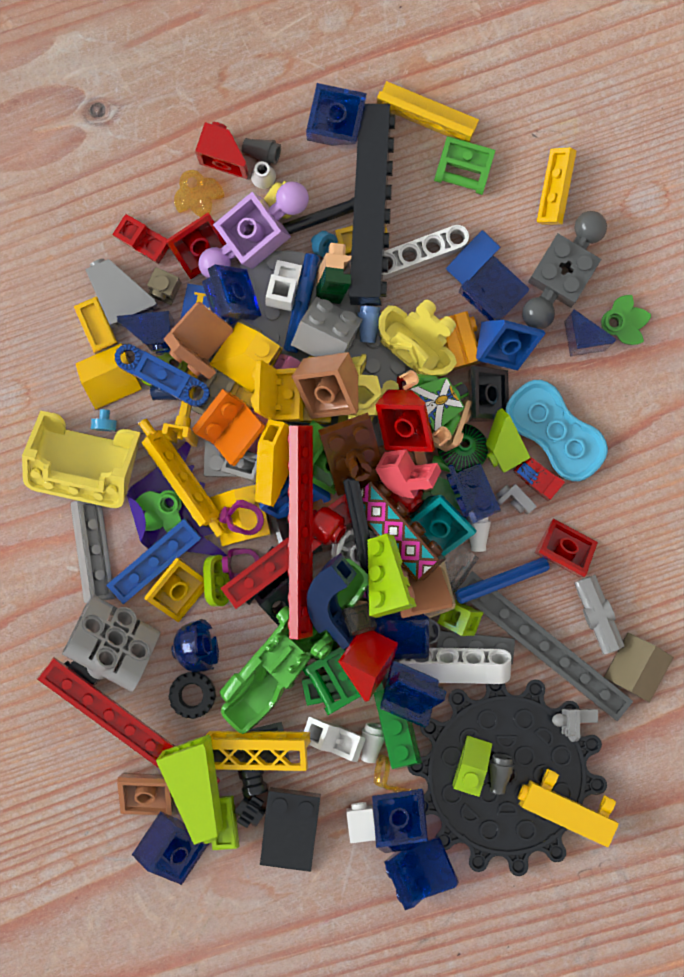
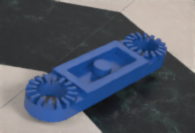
(162, 375)

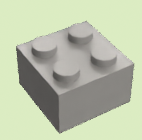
(326, 329)

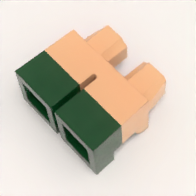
(331, 280)

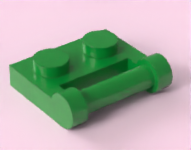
(339, 678)

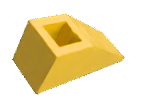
(272, 462)

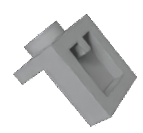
(520, 500)

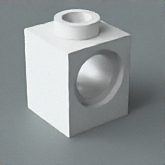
(360, 822)

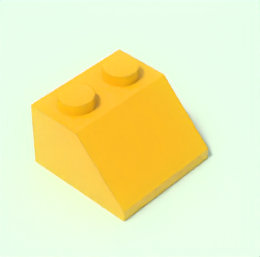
(241, 517)

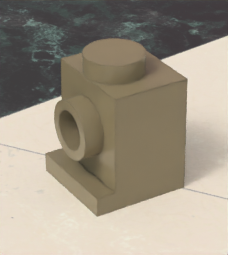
(163, 286)

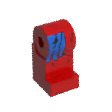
(539, 478)

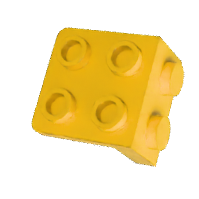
(276, 393)

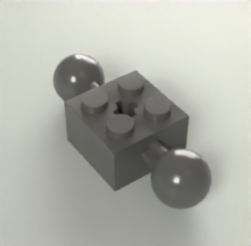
(581, 264)

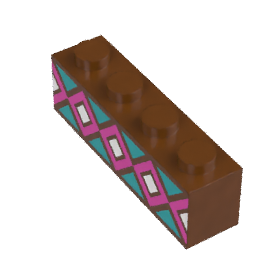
(386, 516)

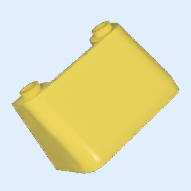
(79, 463)

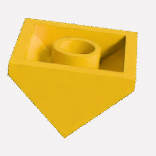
(104, 379)
(176, 590)

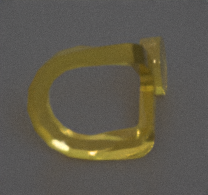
(377, 772)

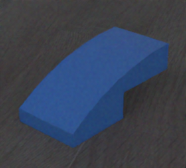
(473, 257)

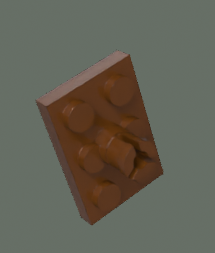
(351, 451)

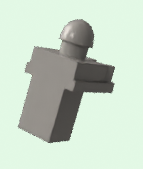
(571, 719)

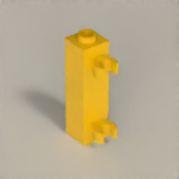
(568, 813)

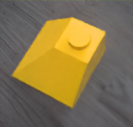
(241, 351)

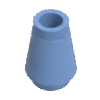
(369, 325)

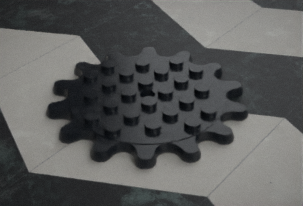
(521, 729)

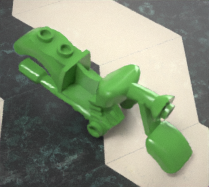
(279, 662)

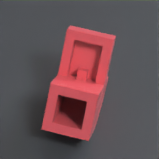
(403, 476)

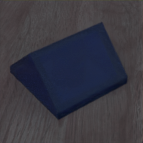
(585, 336)

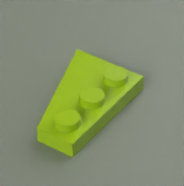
(385, 577)

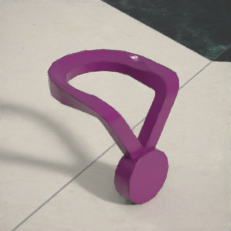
(226, 512)
(226, 560)

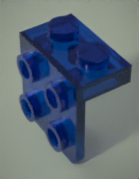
(421, 872)

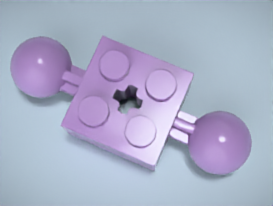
(268, 233)

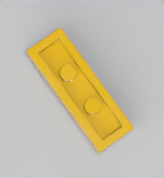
(556, 186)

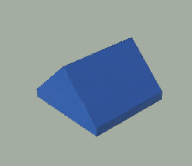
(506, 343)

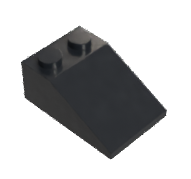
(290, 829)

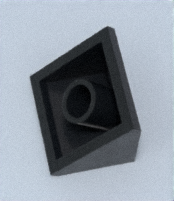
(487, 392)

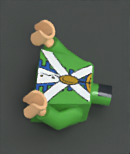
(441, 400)

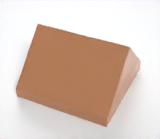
(144, 794)

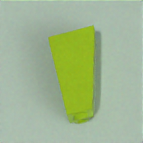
(194, 787)

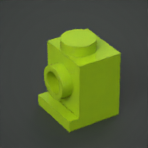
(461, 620)

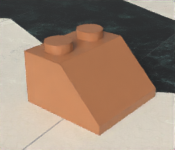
(328, 385)

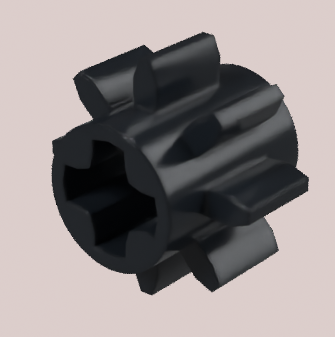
(250, 811)

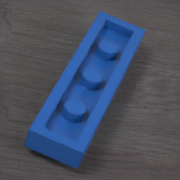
(153, 561)

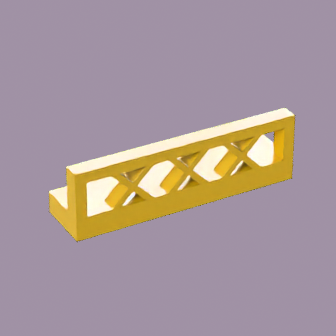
(427, 112)
(260, 741)

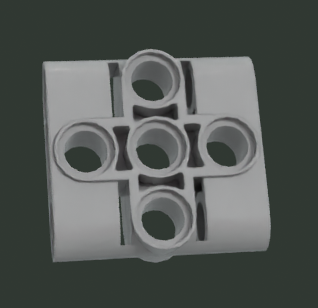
(83, 643)

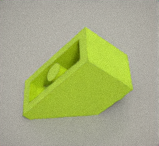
(505, 443)
(472, 766)

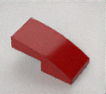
(141, 238)

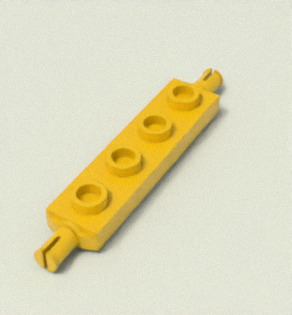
(181, 478)

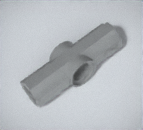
(599, 614)

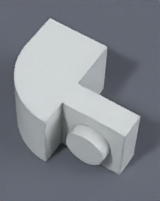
(283, 285)
(334, 739)

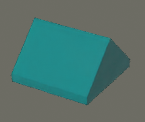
(443, 523)

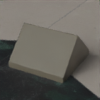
(638, 667)

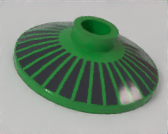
(467, 457)

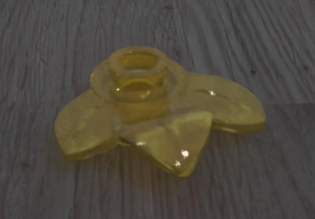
(198, 198)

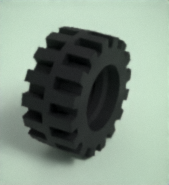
(180, 706)

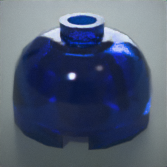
(194, 646)

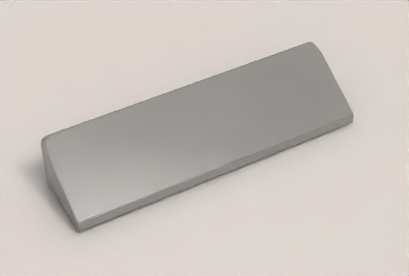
(92, 550)

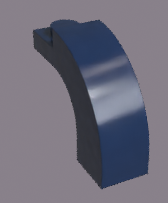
(323, 600)

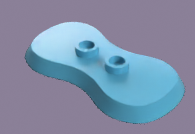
(571, 445)

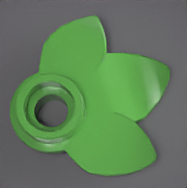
(629, 320)
(157, 512)

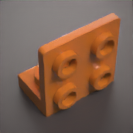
(229, 426)

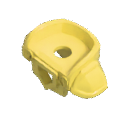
(421, 335)
(368, 390)

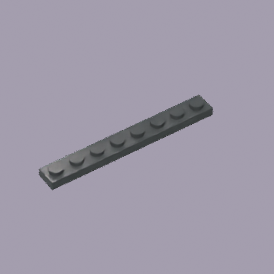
(550, 651)

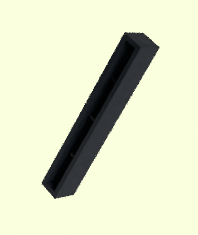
(370, 206)

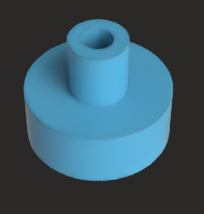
(321, 242)
(104, 422)

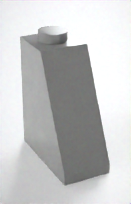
(118, 292)

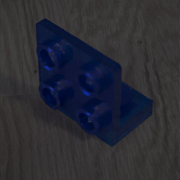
(494, 290)
(475, 492)

